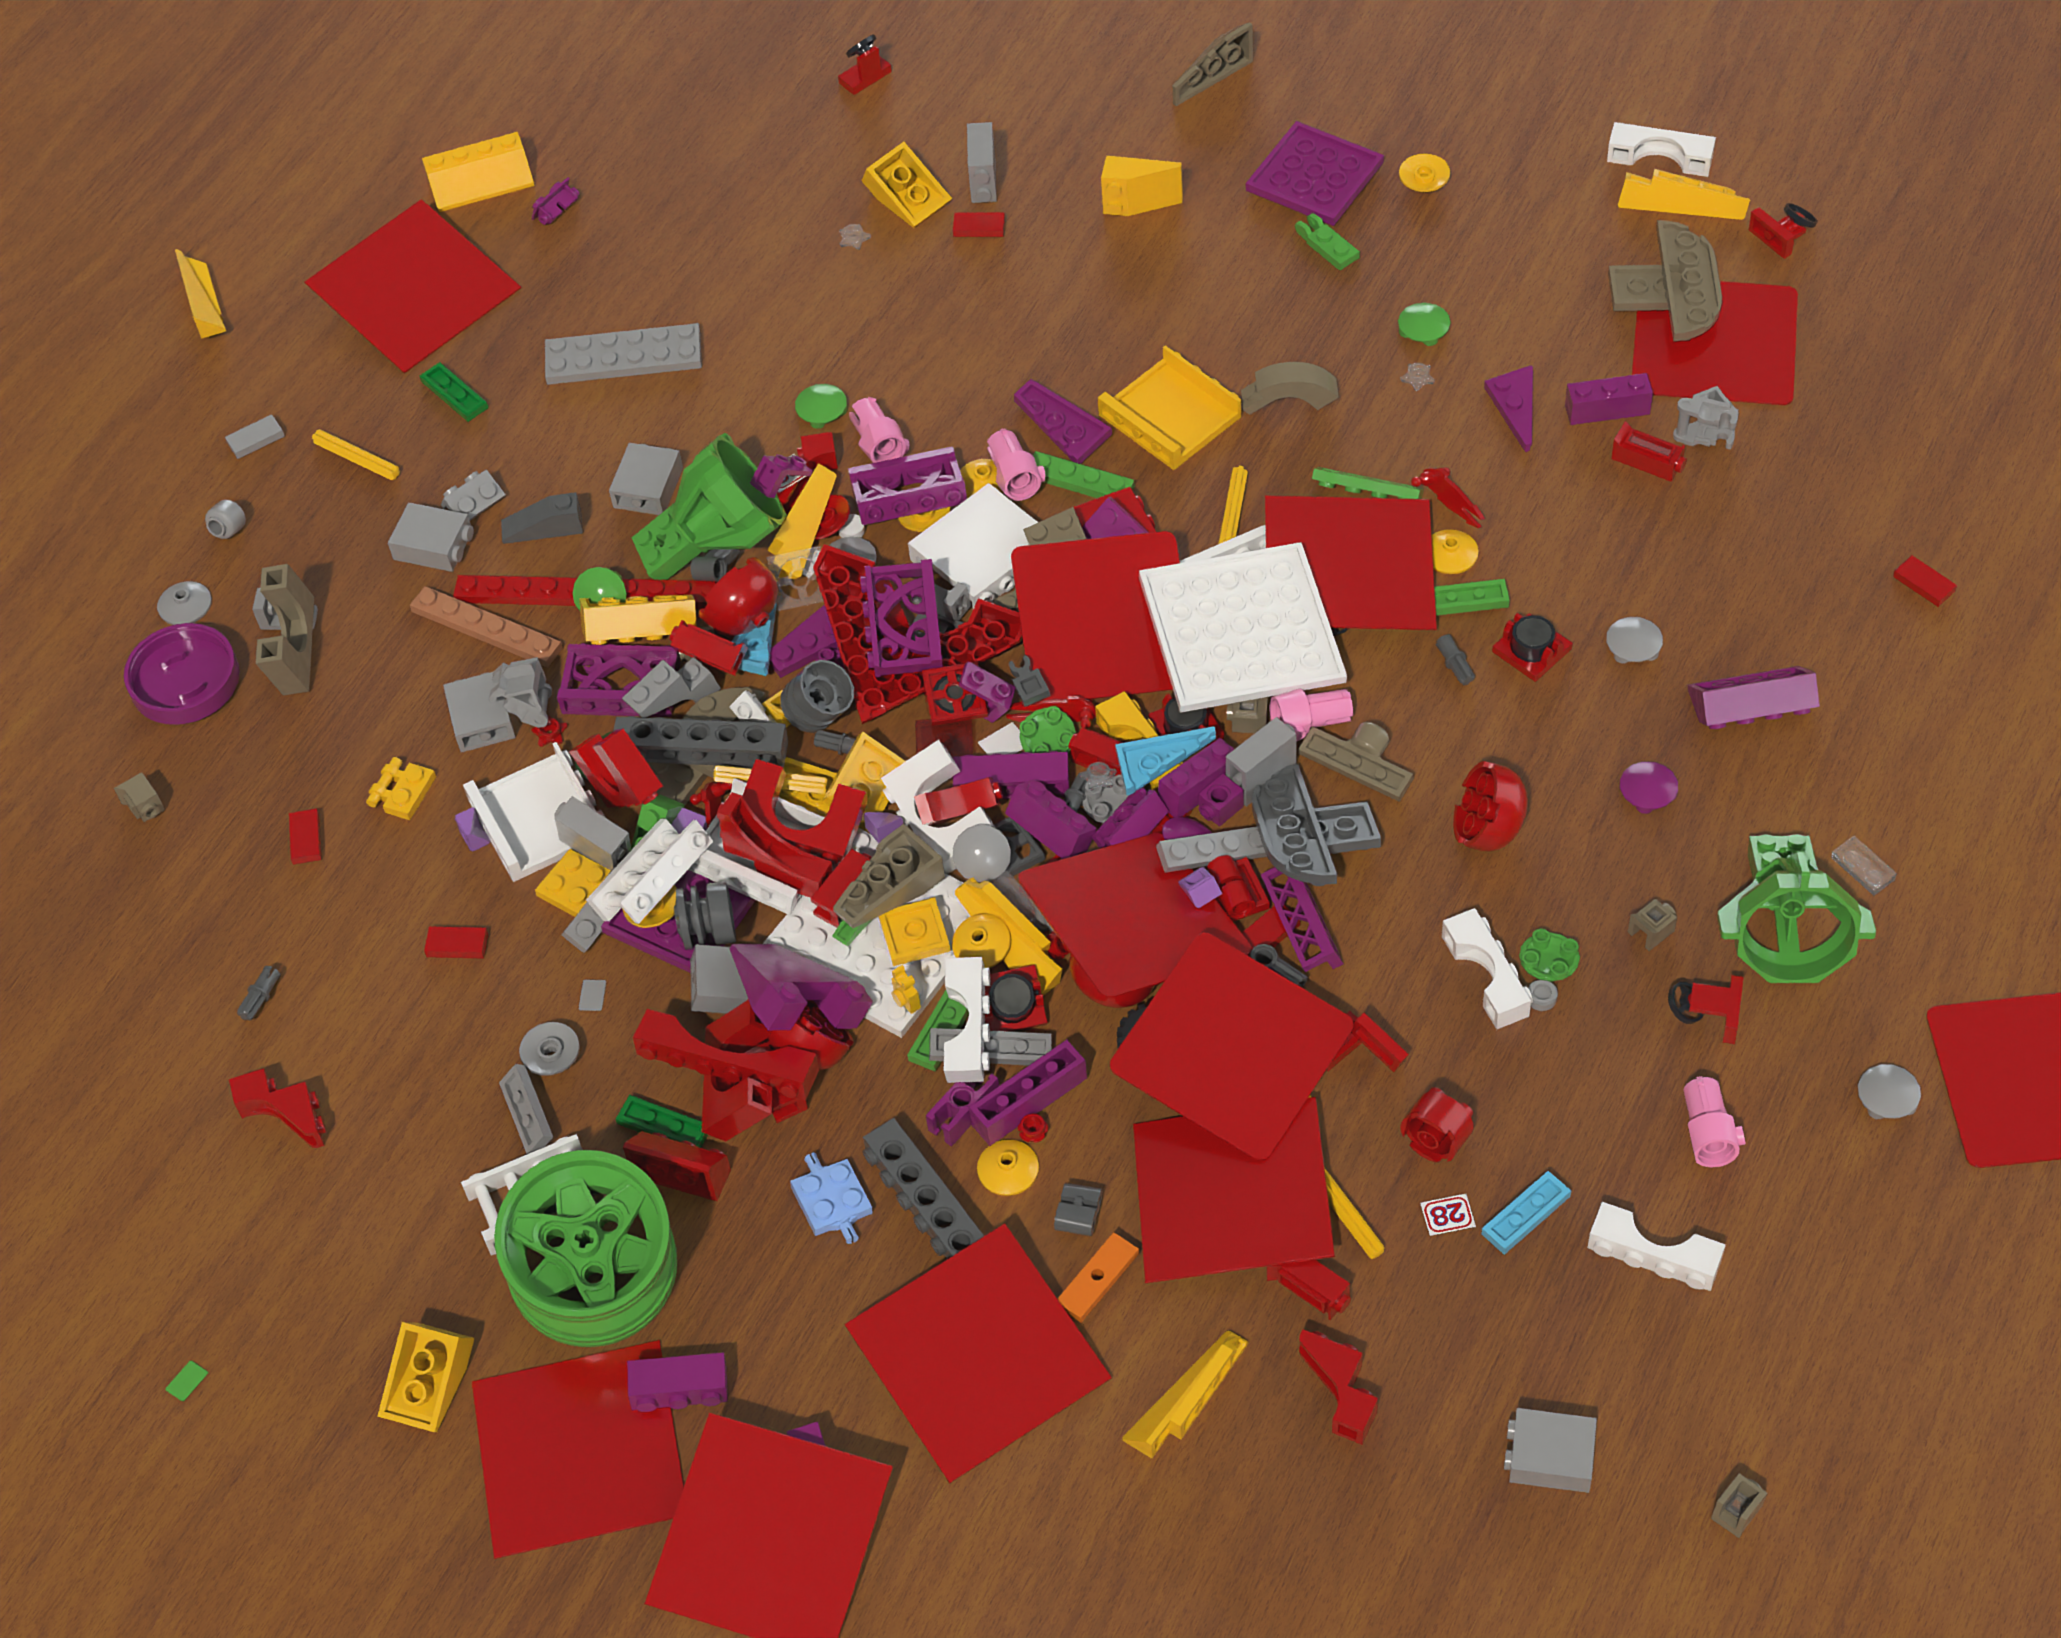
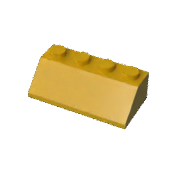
(478, 171)

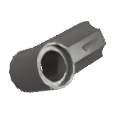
(713, 564)
(1268, 954)

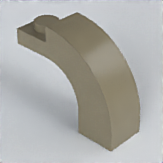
(1290, 380)

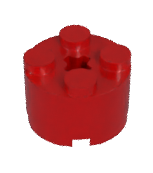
(1437, 1125)

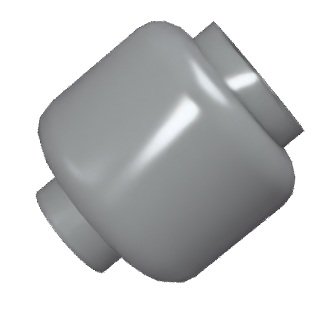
(225, 519)

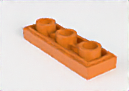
(1108, 1264)

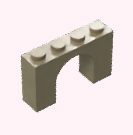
(287, 657)

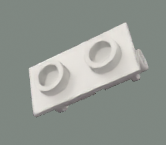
(750, 709)

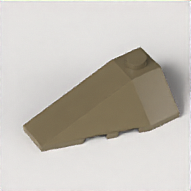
(1219, 60)
(894, 875)

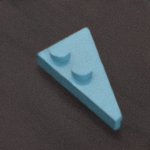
(759, 647)
(1151, 757)

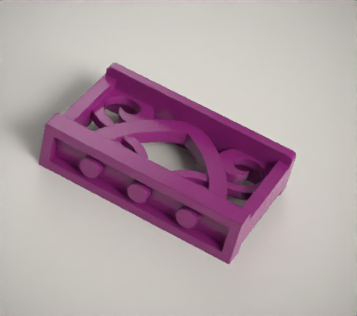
(935, 469)
(920, 587)
(603, 661)

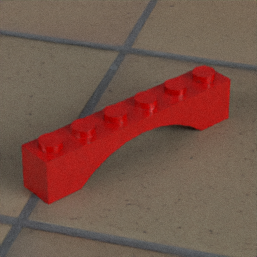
(784, 1069)

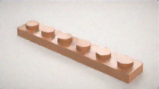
(486, 626)

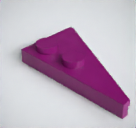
(1513, 398)

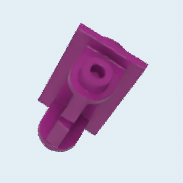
(547, 206)

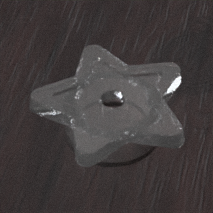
(853, 230)
(1421, 370)
(1098, 775)

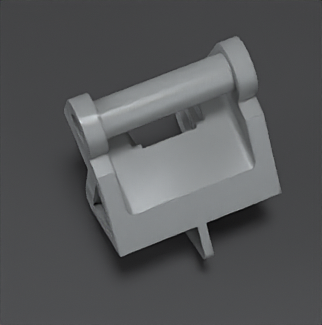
(1715, 419)
(524, 690)

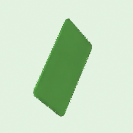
(186, 1380)

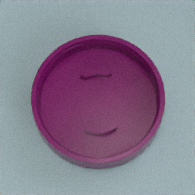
(181, 673)

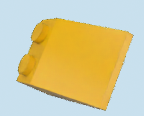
(905, 185)
(1139, 185)
(424, 1375)

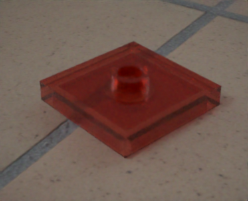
(955, 736)

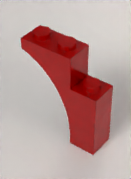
(772, 856)

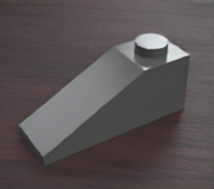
(547, 518)

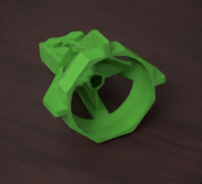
(711, 511)
(1787, 883)

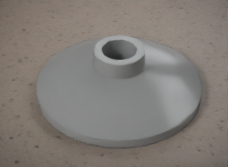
(184, 603)
(545, 1039)

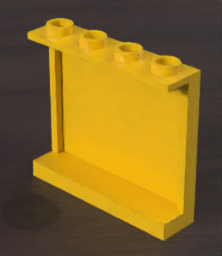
(1172, 409)

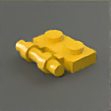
(408, 791)

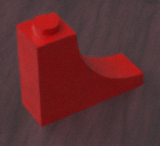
(958, 801)

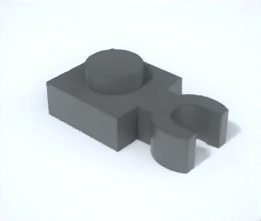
(1029, 683)

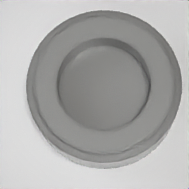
(1543, 994)

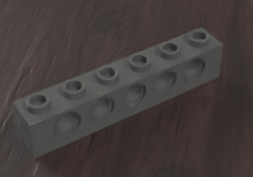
(706, 741)
(892, 1141)

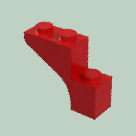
(814, 450)
(293, 1105)
(1338, 1369)

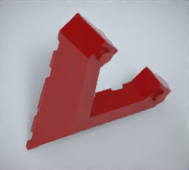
(982, 637)

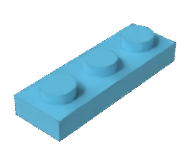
(1526, 1212)

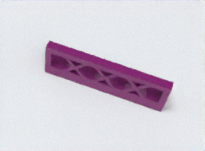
(1312, 916)

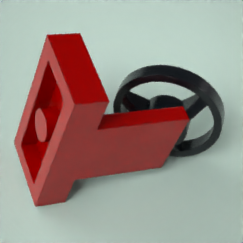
(869, 66)
(1782, 233)
(1712, 1001)

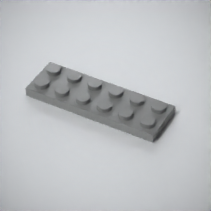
(622, 353)

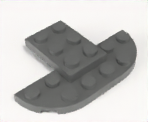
(1303, 837)

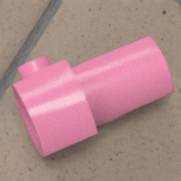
(879, 434)
(1016, 469)
(1311, 710)
(1710, 1127)

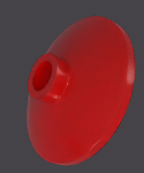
(834, 516)

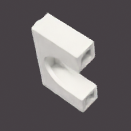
(920, 776)

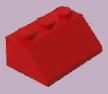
(679, 1164)

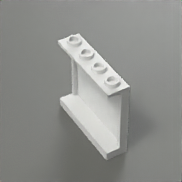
(975, 543)
(521, 811)
(741, 872)

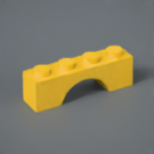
(1123, 721)

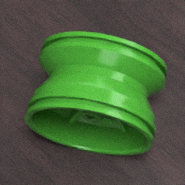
(587, 1249)

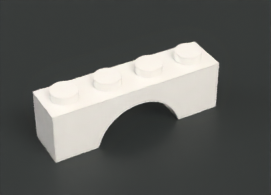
(1689, 150)
(1471, 939)
(965, 1053)
(1691, 1262)

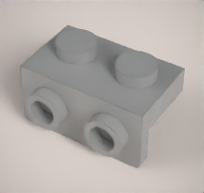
(474, 496)

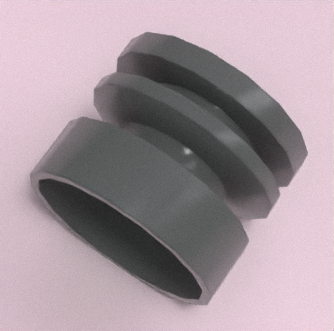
(817, 696)
(705, 915)

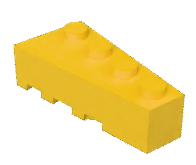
(634, 617)

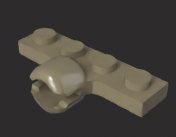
(1359, 758)

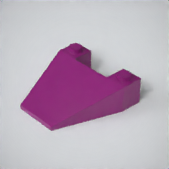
(783, 980)

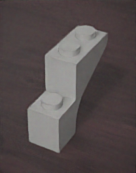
(666, 687)

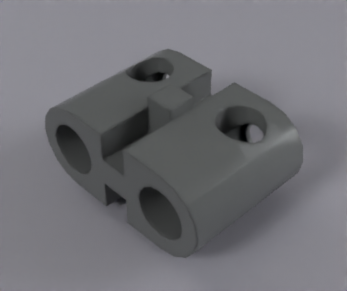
(1078, 1209)

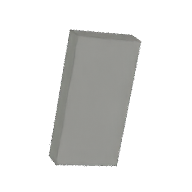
(254, 436)

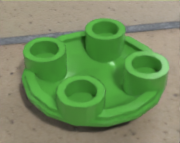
(1424, 323)
(821, 404)
(598, 583)
(1046, 731)
(1549, 955)

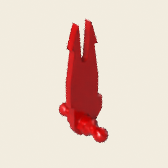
(1449, 493)
(1075, 707)
(711, 796)

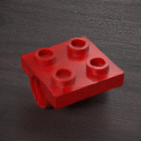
(1239, 886)

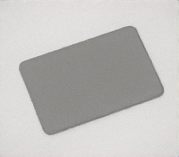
(592, 995)

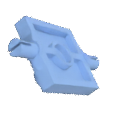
(831, 1197)

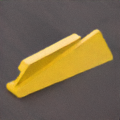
(1681, 195)
(201, 296)
(804, 519)
(1027, 942)
(1187, 1397)

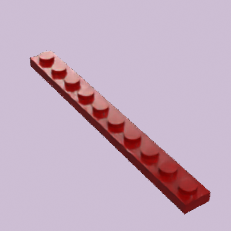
(559, 590)

